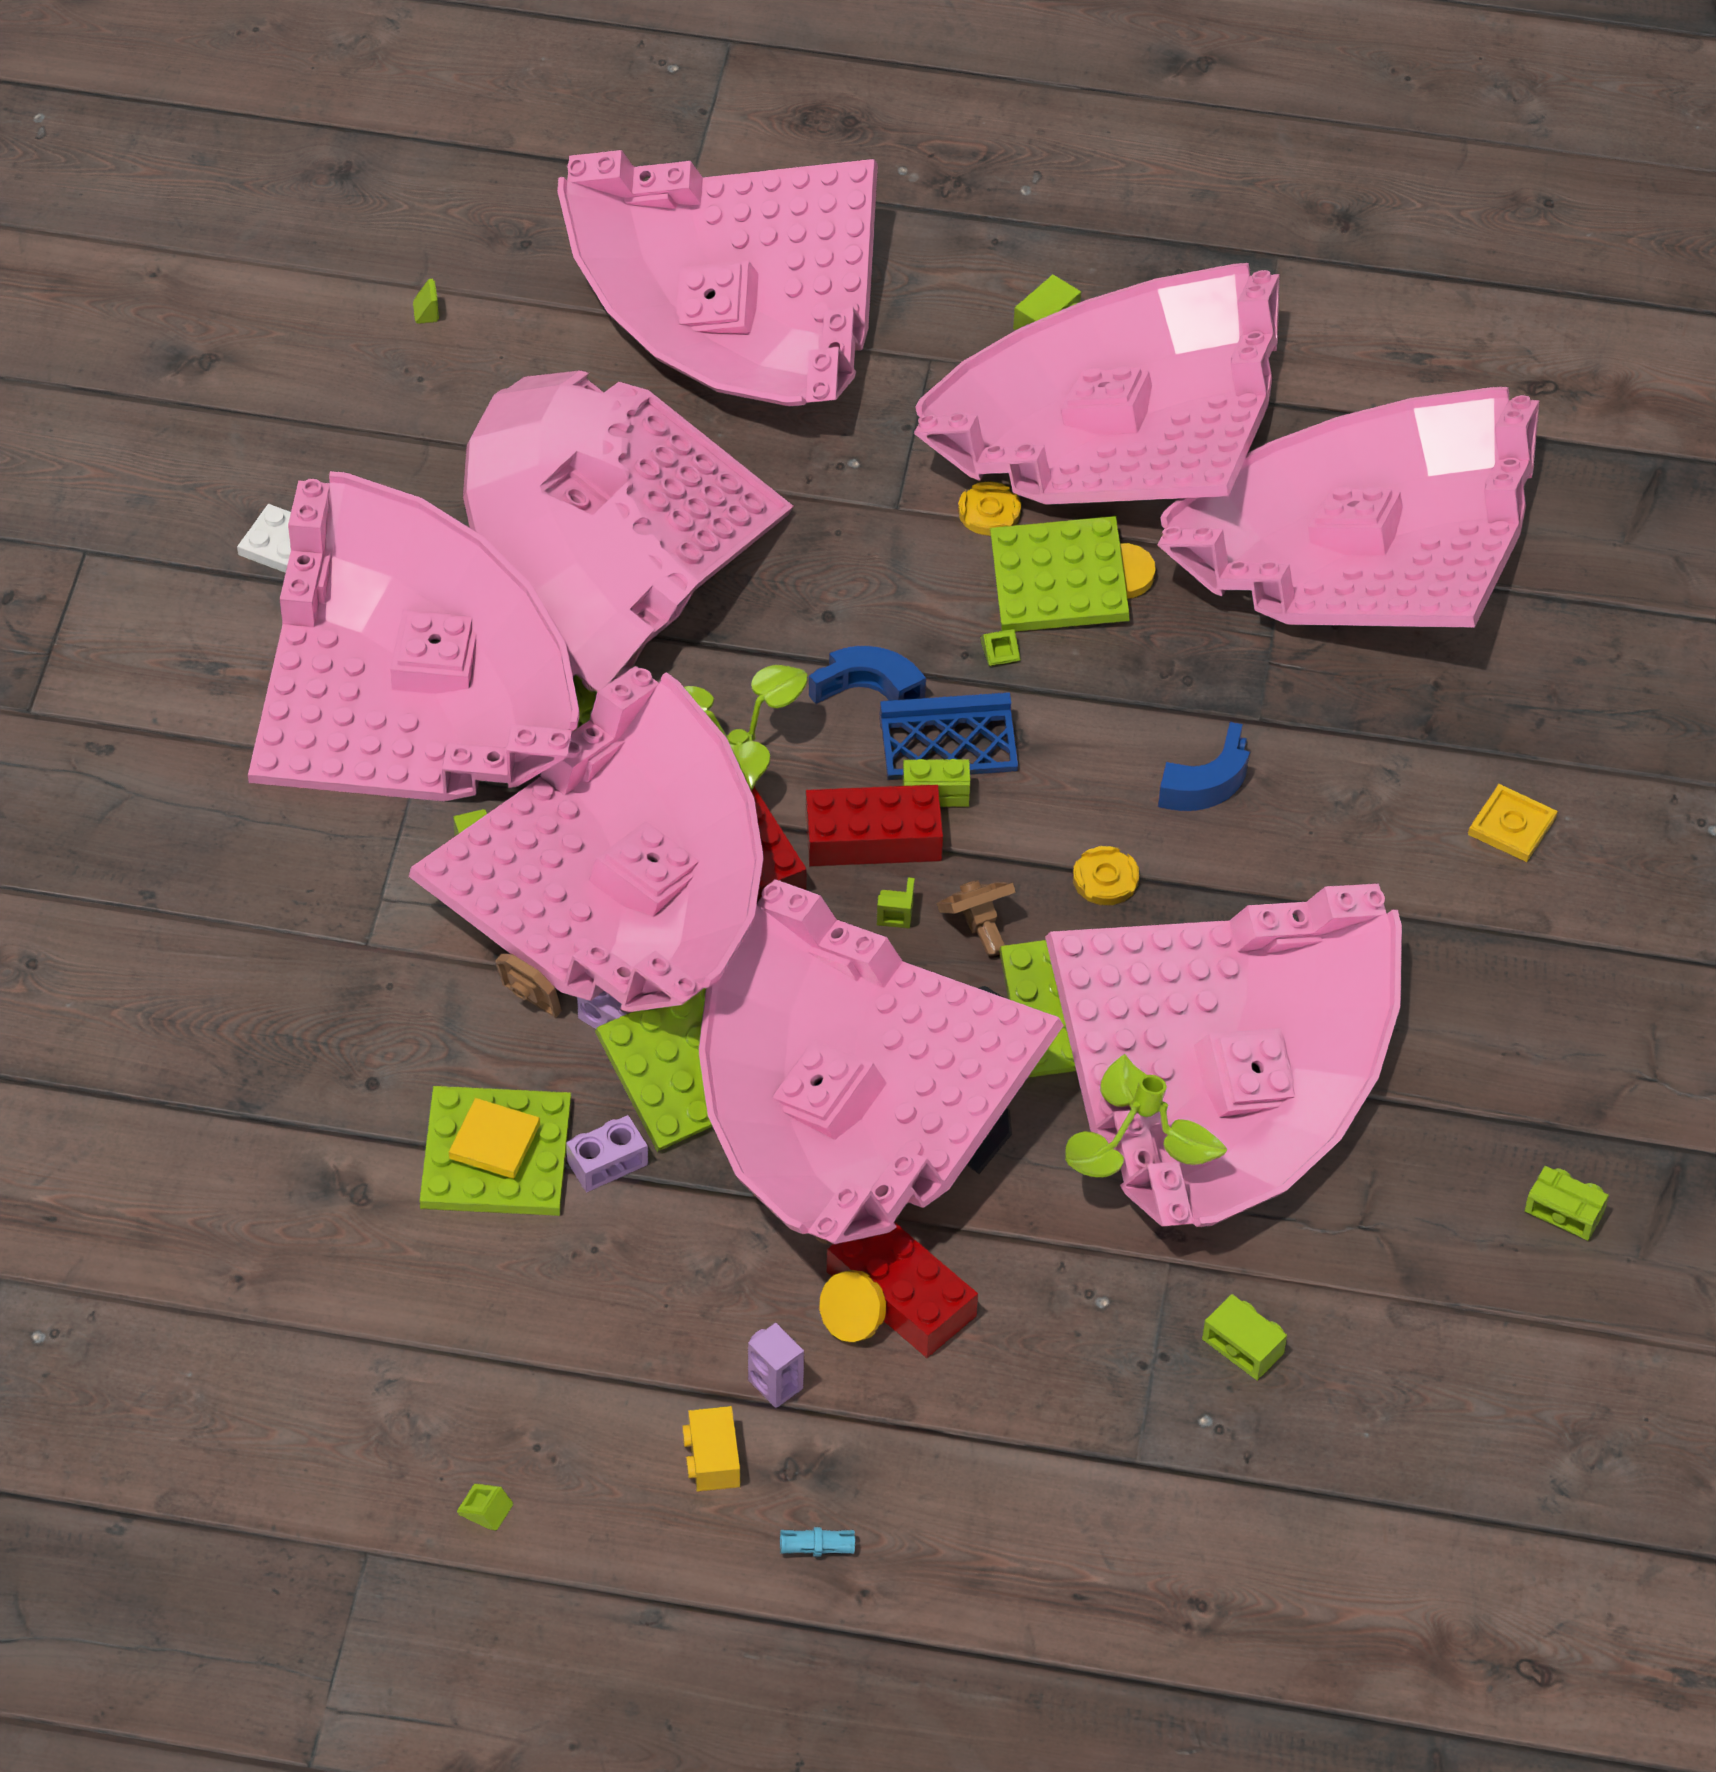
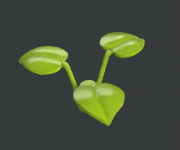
(778, 688)
(1124, 1086)

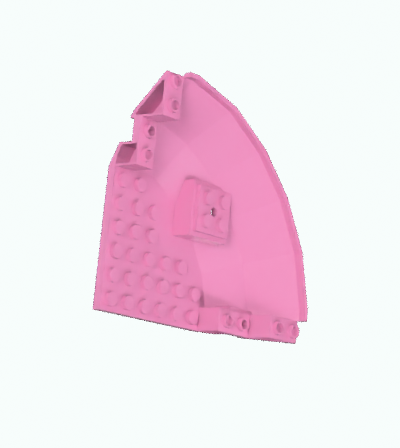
(774, 245)
(1118, 393)
(608, 510)
(1370, 514)
(361, 689)
(567, 865)
(1207, 1002)
(904, 1060)

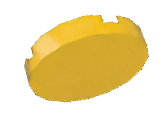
(988, 507)
(1137, 568)
(1105, 875)
(852, 1306)

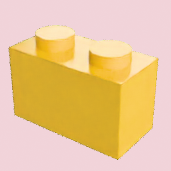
(713, 1449)

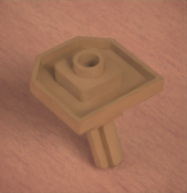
(979, 911)
(528, 983)

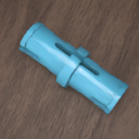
(817, 1541)

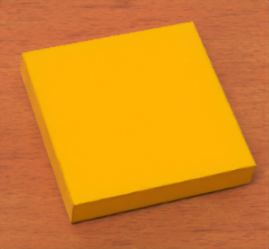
(1512, 822)
(494, 1138)

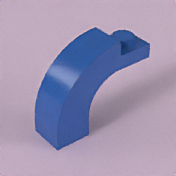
(868, 668)
(1209, 784)

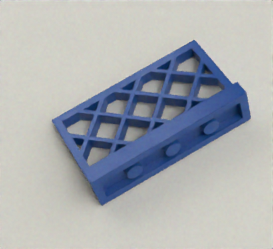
(950, 711)

